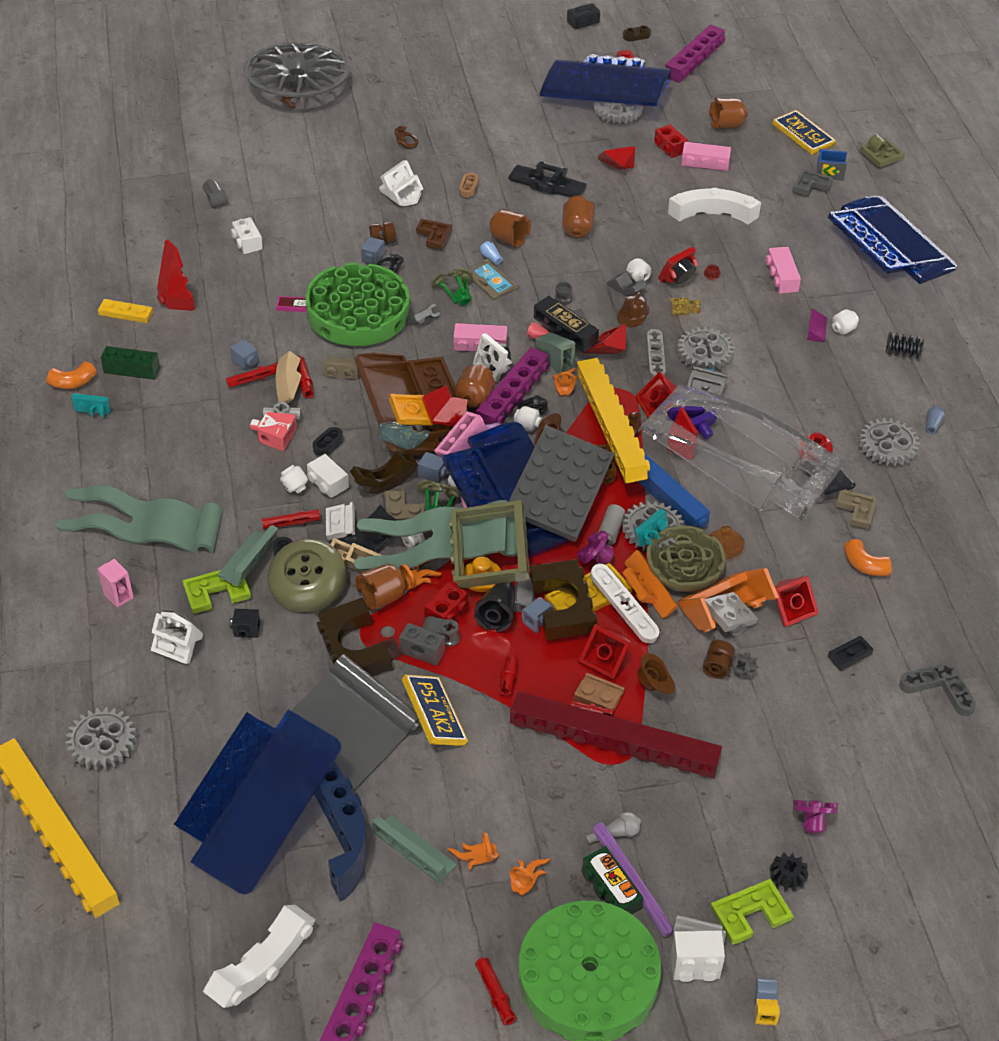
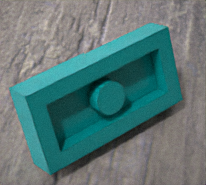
(91, 404)
(651, 528)

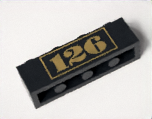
(566, 323)

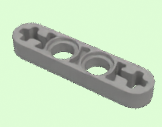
(655, 355)

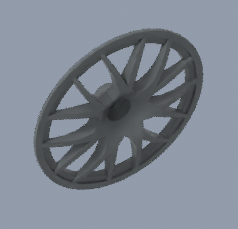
(296, 71)

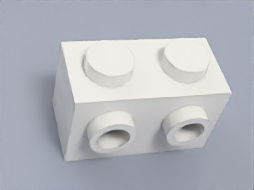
(246, 235)
(327, 476)

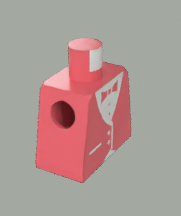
(275, 429)

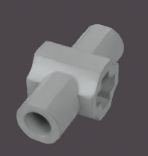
(282, 407)

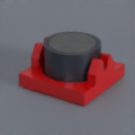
(679, 267)

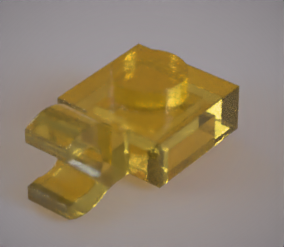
(683, 306)

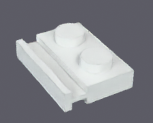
(340, 521)

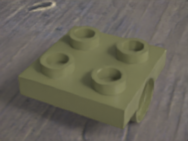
(881, 151)

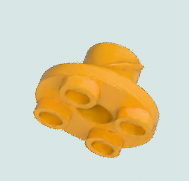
(481, 565)

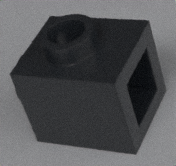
(245, 623)

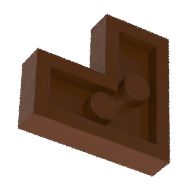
(437, 232)

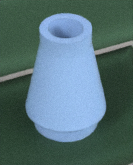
(489, 251)

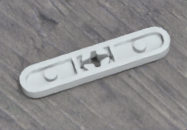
(632, 613)

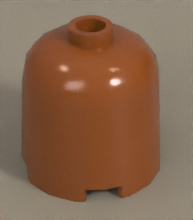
(727, 113)
(578, 216)
(510, 227)
(475, 385)
(381, 585)

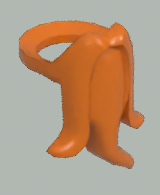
(565, 386)
(415, 577)
(478, 853)
(525, 878)

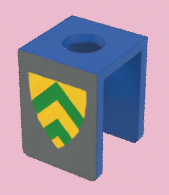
(832, 163)

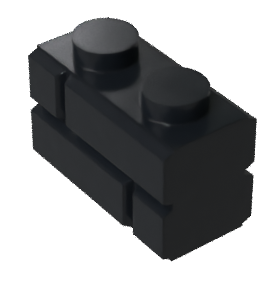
(583, 16)

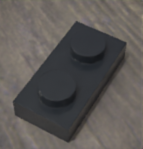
(850, 652)

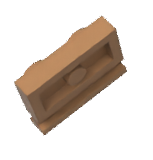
(598, 691)

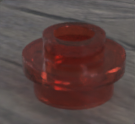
(712, 272)

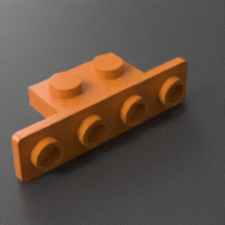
(647, 586)

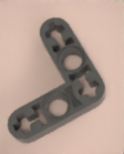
(945, 680)

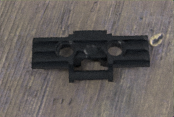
(547, 184)

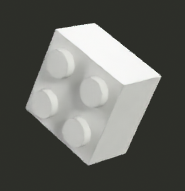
(697, 955)

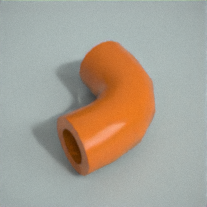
(71, 379)
(864, 562)

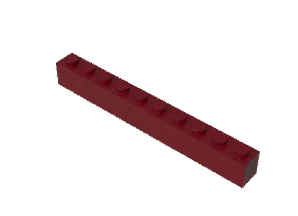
(616, 734)

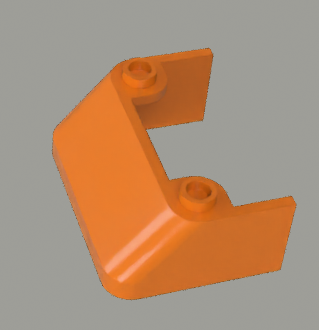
(749, 585)

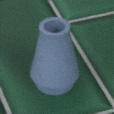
(934, 418)

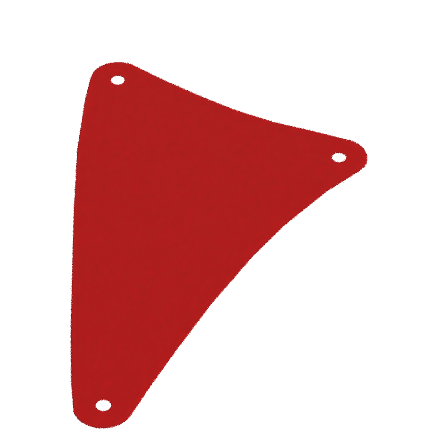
(544, 667)

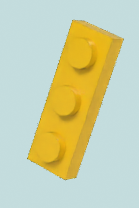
(125, 311)

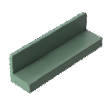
(248, 556)
(413, 848)

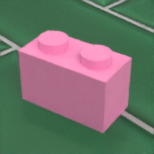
(115, 583)

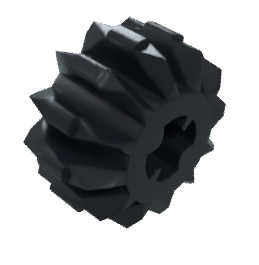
(788, 871)

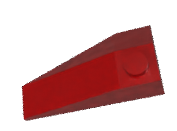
(171, 281)

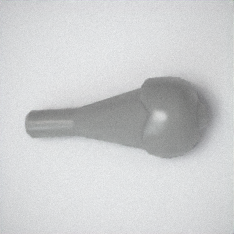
(626, 825)

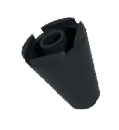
(496, 607)

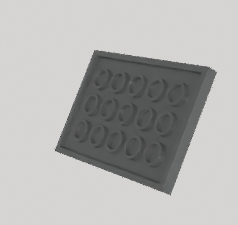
(561, 482)

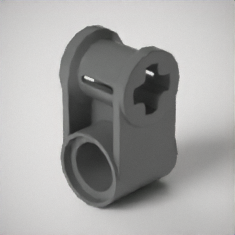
(443, 627)

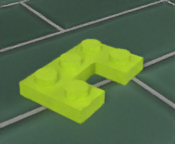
(199, 587)
(732, 910)

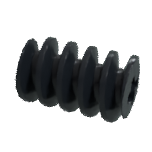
(904, 345)

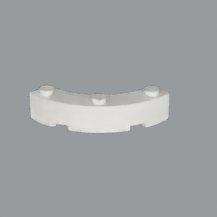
(714, 202)
(263, 960)

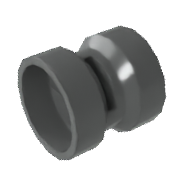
(563, 293)

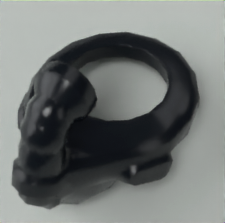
(396, 262)
(538, 401)

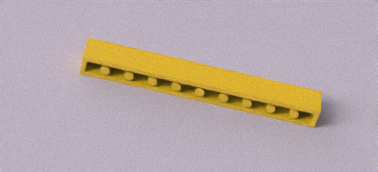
(613, 421)
(56, 831)

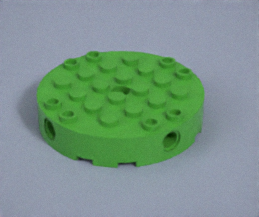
(357, 304)
(620, 976)

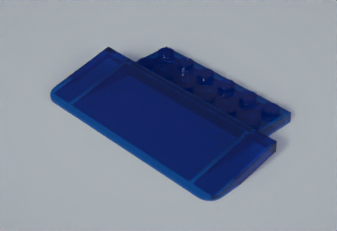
(891, 239)
(492, 471)
(255, 796)

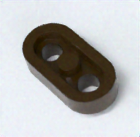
(637, 33)

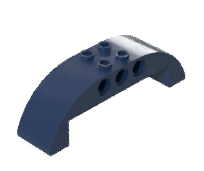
(348, 823)

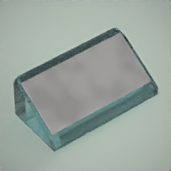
(523, 594)

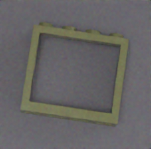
(485, 512)

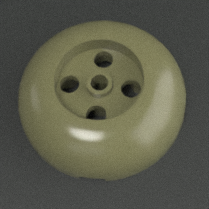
(698, 560)
(319, 589)

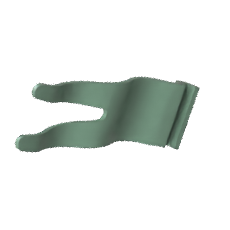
(152, 520)
(478, 538)

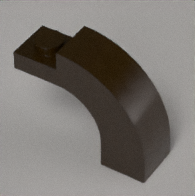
(387, 476)

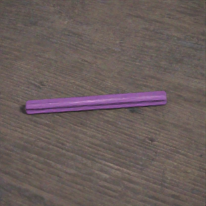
(649, 902)

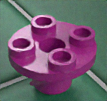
(597, 549)
(814, 814)

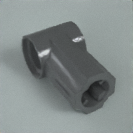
(214, 193)

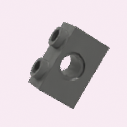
(422, 644)

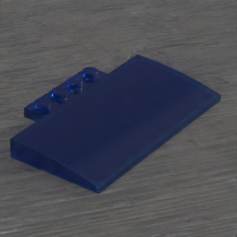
(607, 80)

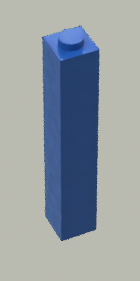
(672, 494)

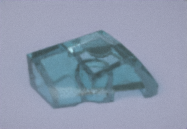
(401, 435)

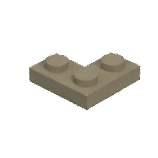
(861, 505)
(398, 509)

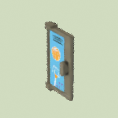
(492, 280)

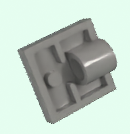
(730, 613)

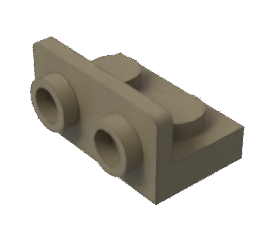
(340, 368)

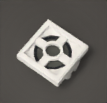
(493, 355)

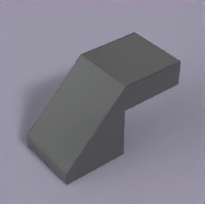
(625, 285)

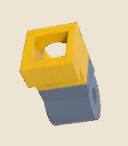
(766, 1001)

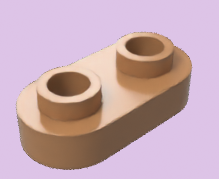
(468, 185)

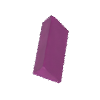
(817, 326)

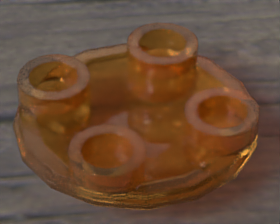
(730, 540)

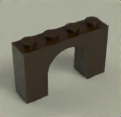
(564, 577)
(346, 618)

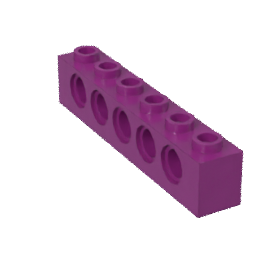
(695, 52)
(514, 387)
(379, 939)

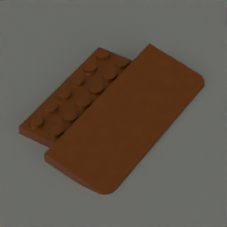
(392, 374)

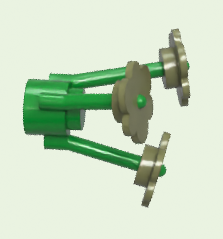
(461, 276)
(428, 486)

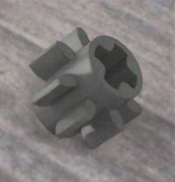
(745, 665)

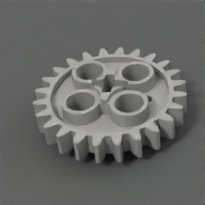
(617, 111)
(719, 349)
(889, 442)
(640, 514)
(101, 738)

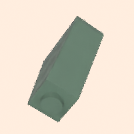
(560, 351)

